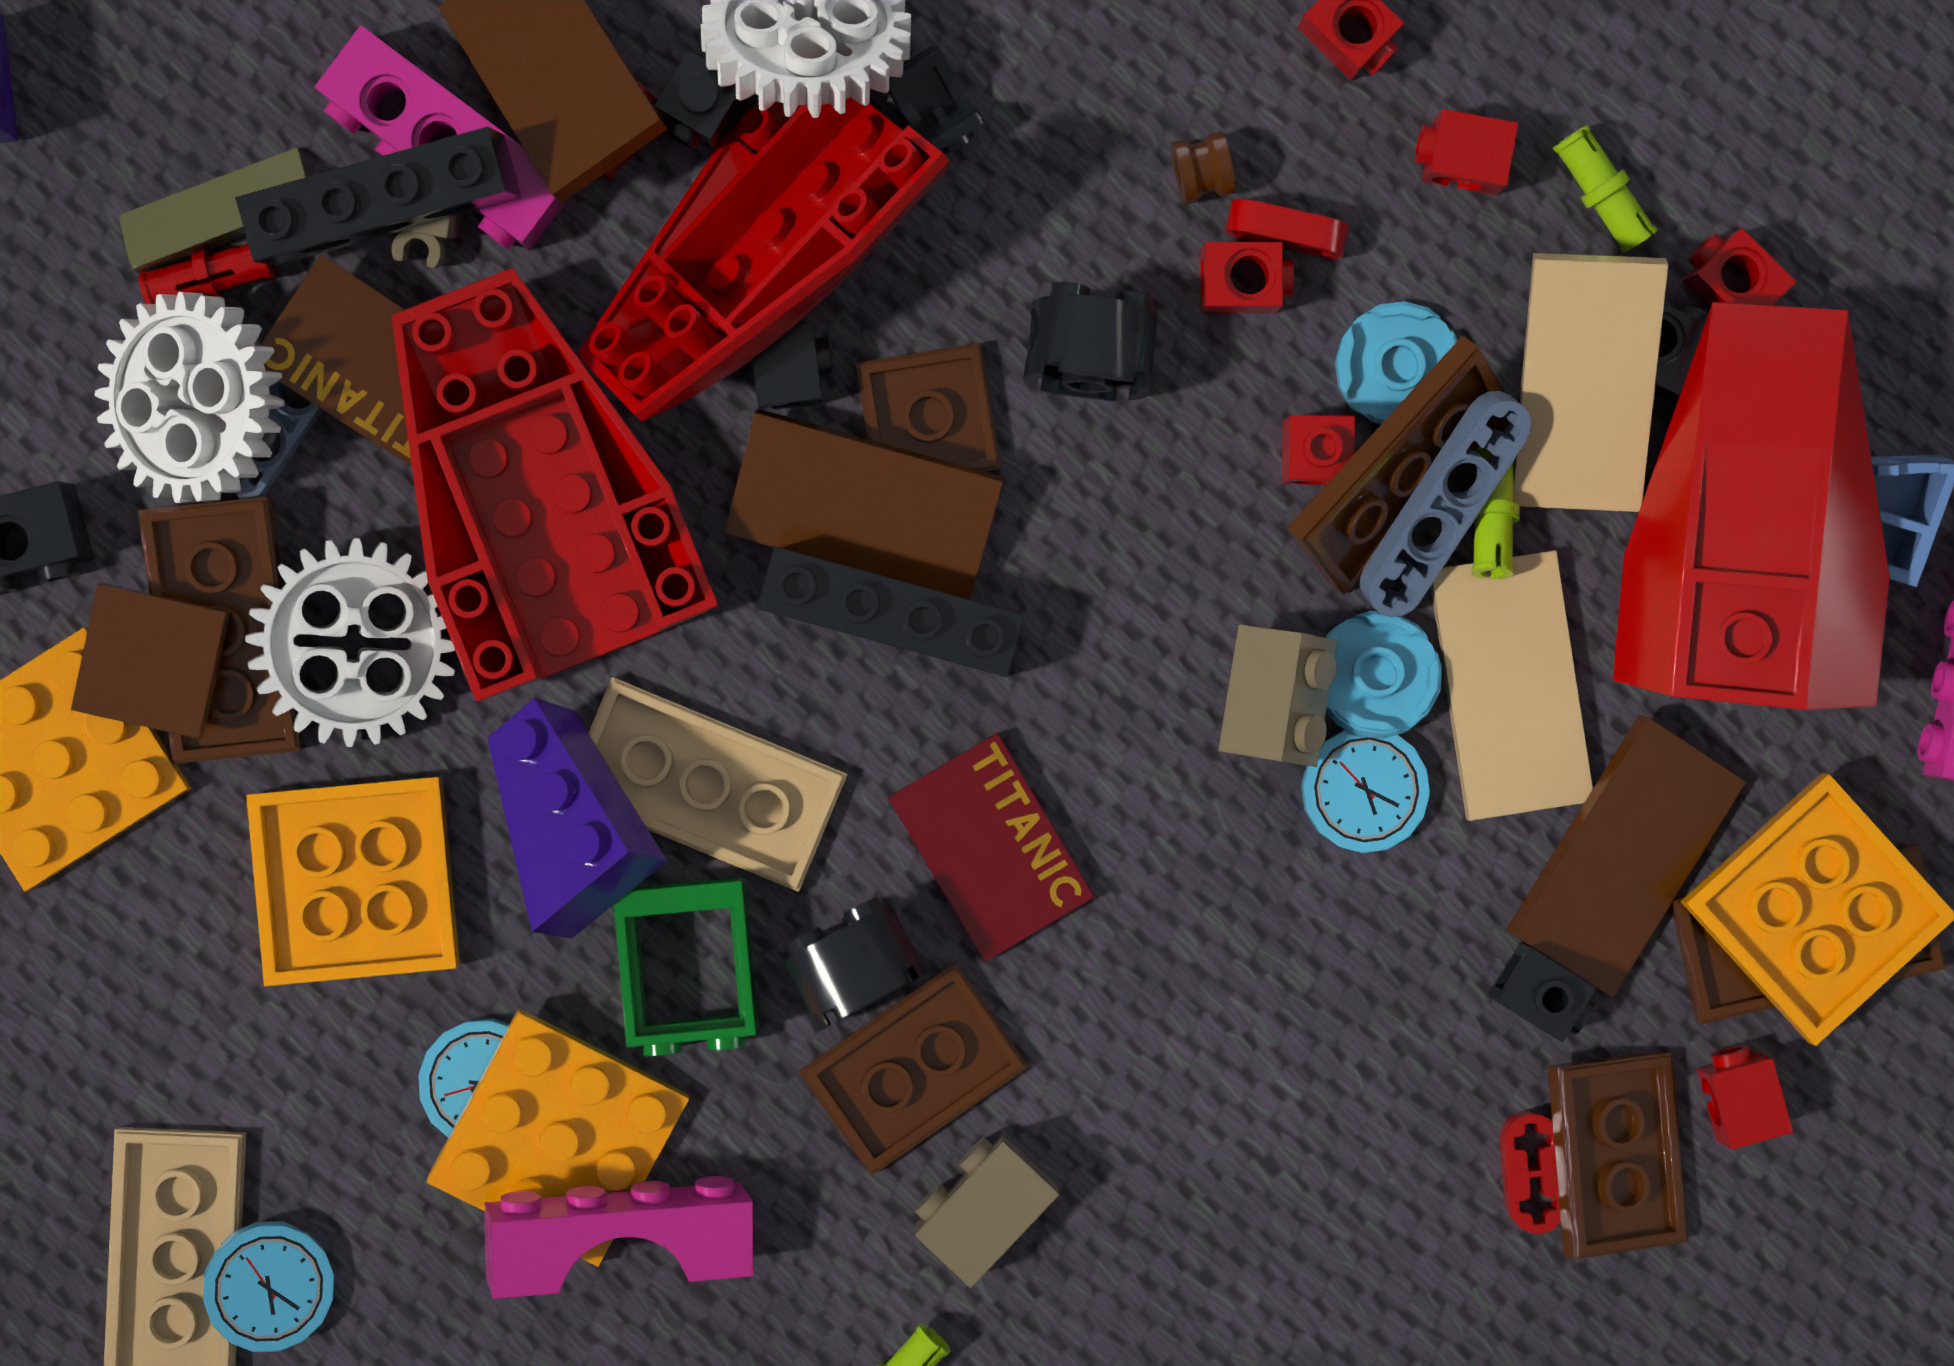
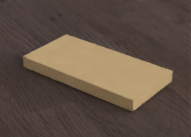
(1589, 380)
(1511, 688)
(716, 784)
(169, 1214)

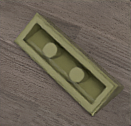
(201, 215)

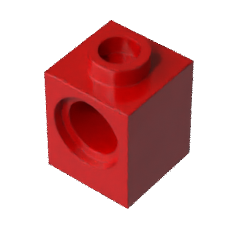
(1321, 27)
(1467, 151)
(1763, 275)
(1218, 291)
(1315, 448)
(1744, 1097)

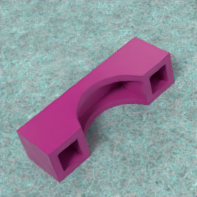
(539, 1239)

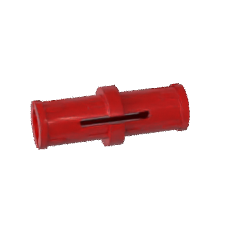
(205, 274)

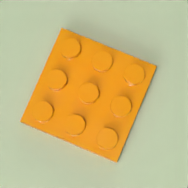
(69, 773)
(353, 881)
(1819, 908)
(555, 1120)

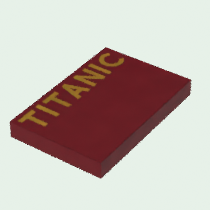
(990, 847)

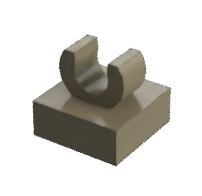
(431, 235)

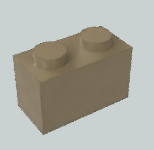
(1278, 695)
(983, 1208)

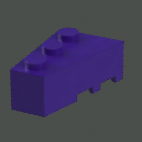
(567, 820)

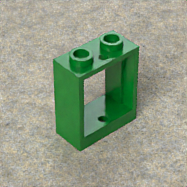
(667, 1036)

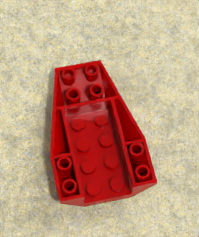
(757, 247)
(533, 494)
(1761, 524)

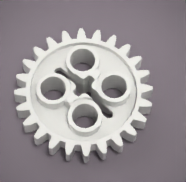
(806, 49)
(189, 397)
(349, 700)

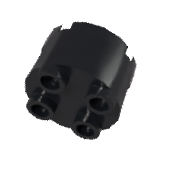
(1091, 343)
(852, 964)

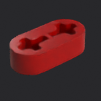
(1295, 228)
(1517, 1173)

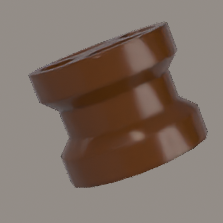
(1203, 167)

